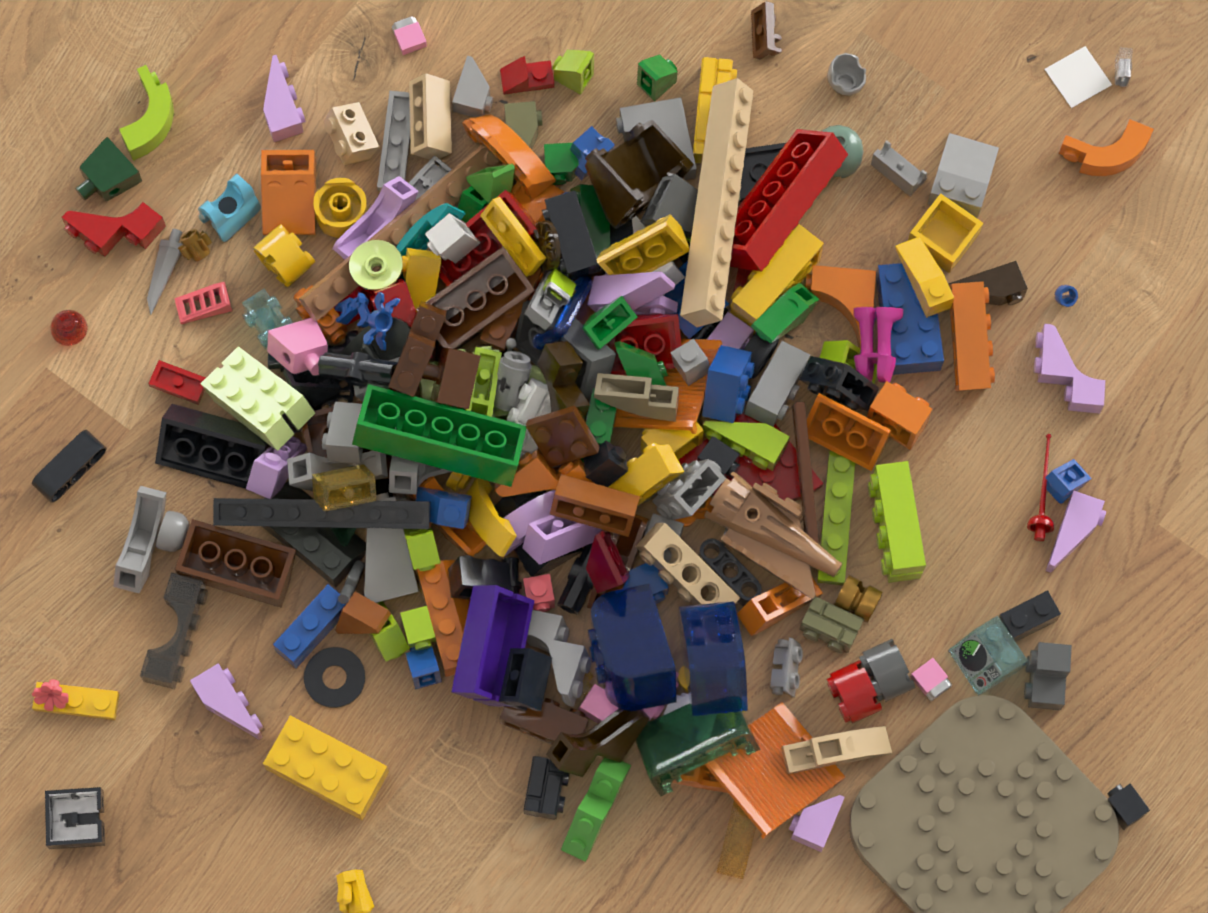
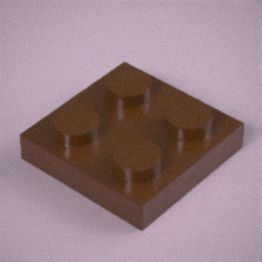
(562, 436)

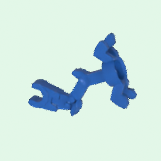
(378, 320)

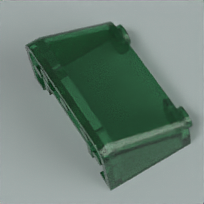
(684, 742)

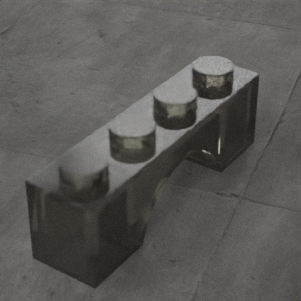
(164, 664)

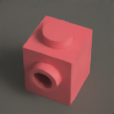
(540, 589)

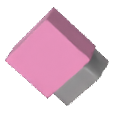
(409, 35)
(931, 679)

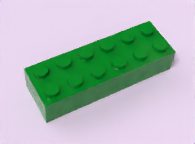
(439, 435)

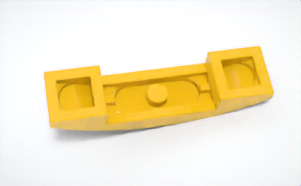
(484, 518)

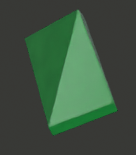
(608, 322)

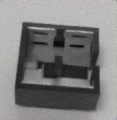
(74, 818)

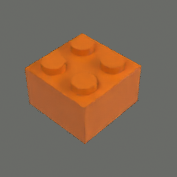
(900, 413)

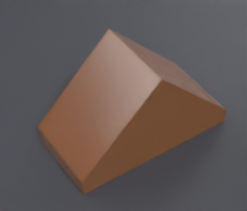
(362, 616)

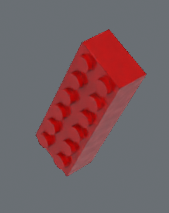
(783, 196)

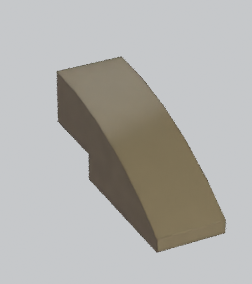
(638, 396)

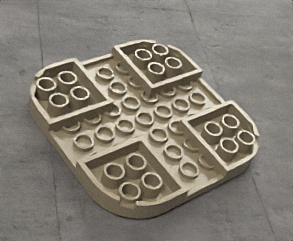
(983, 817)

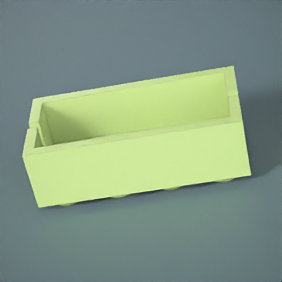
(257, 398)

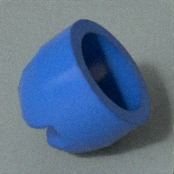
(1066, 300)

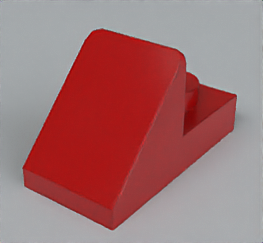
(526, 77)

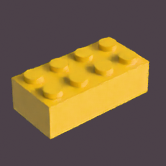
(784, 271)
(326, 767)

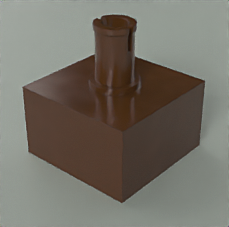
(453, 377)

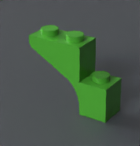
(595, 808)

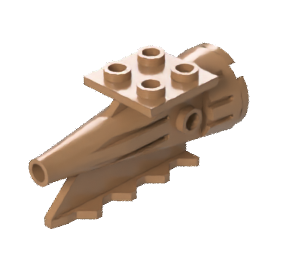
(773, 537)

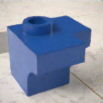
(584, 145)

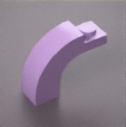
(528, 513)

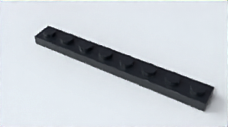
(309, 514)

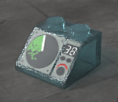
(988, 655)

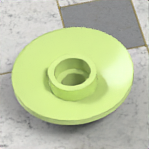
(374, 254)

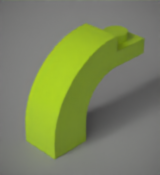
(155, 124)

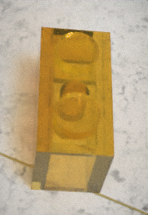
(344, 487)

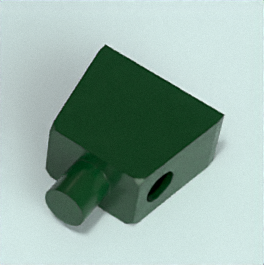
(107, 172)

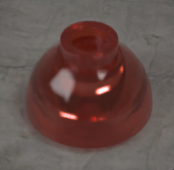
(68, 327)

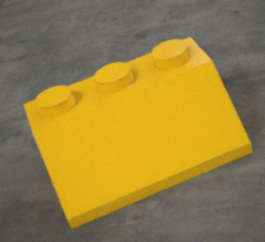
(645, 249)

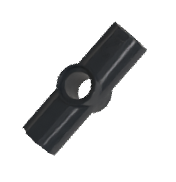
(356, 369)
(578, 585)

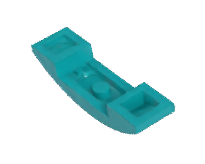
(416, 237)

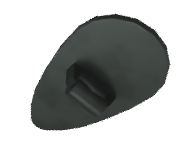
(394, 339)

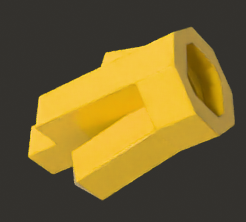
(353, 892)

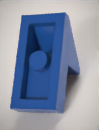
(1065, 480)

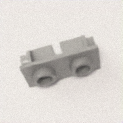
(788, 655)

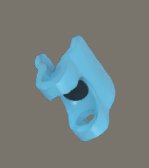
(231, 208)

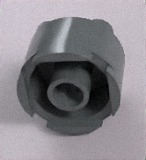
(888, 670)

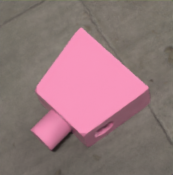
(298, 346)

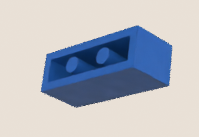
(310, 627)

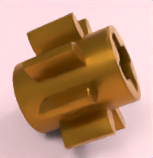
(195, 245)

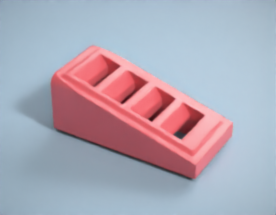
(205, 312)

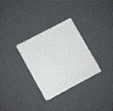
(1078, 77)

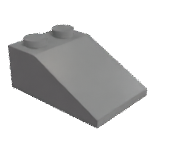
(964, 173)

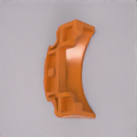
(510, 149)

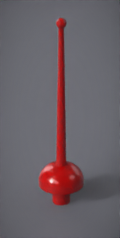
(1041, 523)

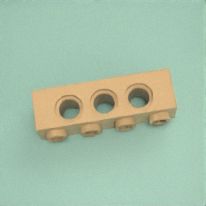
(652, 549)

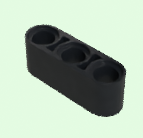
(69, 466)
(727, 560)

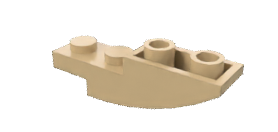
(836, 749)

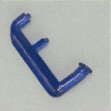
(582, 288)

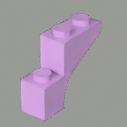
(391, 201)
(1057, 367)

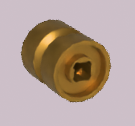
(858, 598)

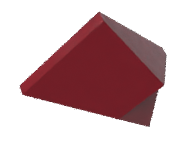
(605, 563)

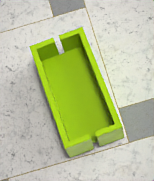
(897, 521)

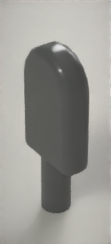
(351, 582)

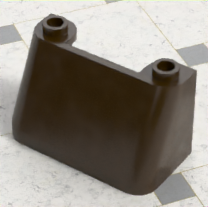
(632, 171)

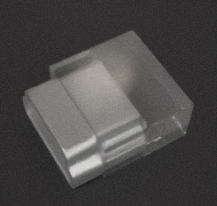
(1123, 66)

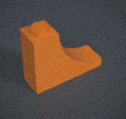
(843, 290)

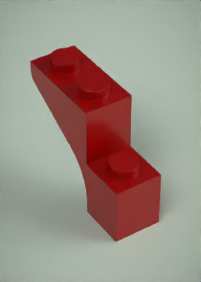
(104, 232)

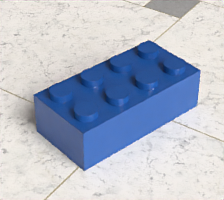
(914, 338)

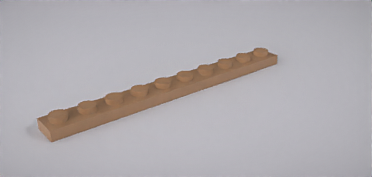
(339, 282)

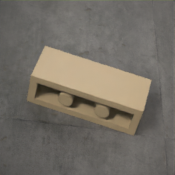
(430, 117)

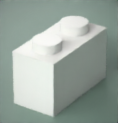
(451, 239)

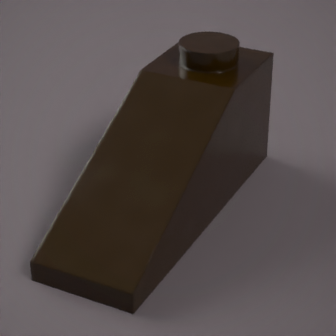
(1003, 282)

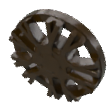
(548, 243)

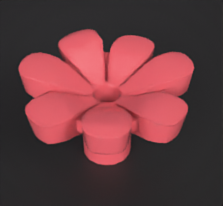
(51, 695)

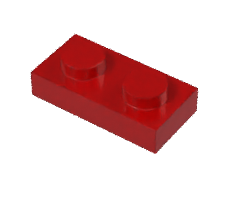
(177, 382)

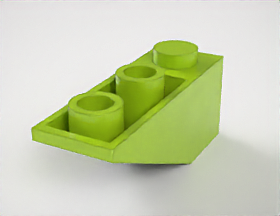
(754, 440)

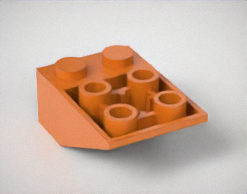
(288, 190)

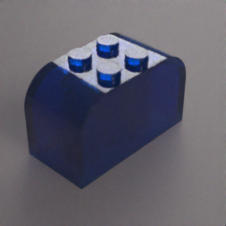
(631, 650)
(713, 658)

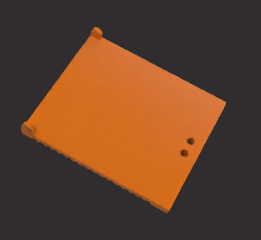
(689, 402)
(761, 779)

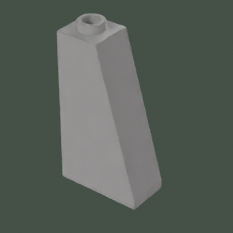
(387, 563)

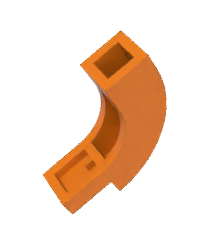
(1111, 158)

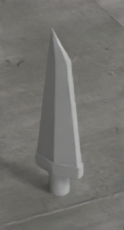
(165, 263)

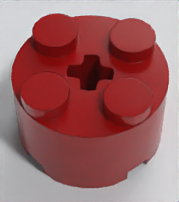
(854, 691)

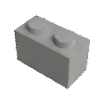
(341, 431)

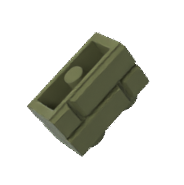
(830, 625)

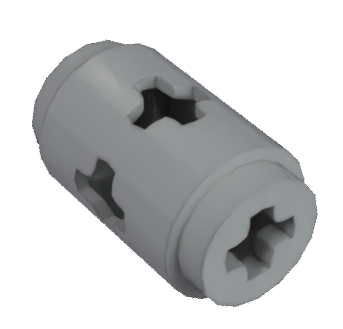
(512, 375)

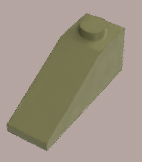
(524, 121)

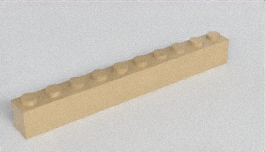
(717, 203)

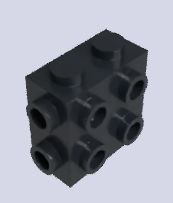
(839, 383)

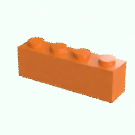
(970, 336)

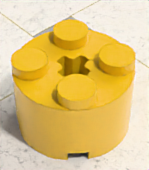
(335, 194)
(283, 255)

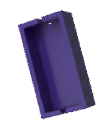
(492, 627)

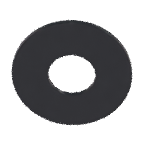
(334, 697)

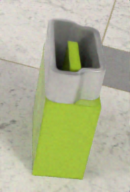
(558, 288)

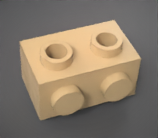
(350, 133)

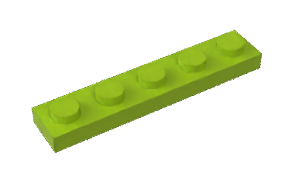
(837, 514)

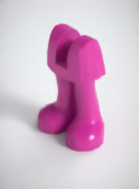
(885, 362)

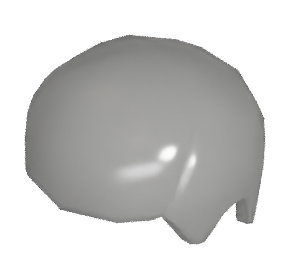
(846, 74)
(172, 531)

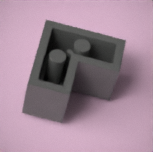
(1048, 670)

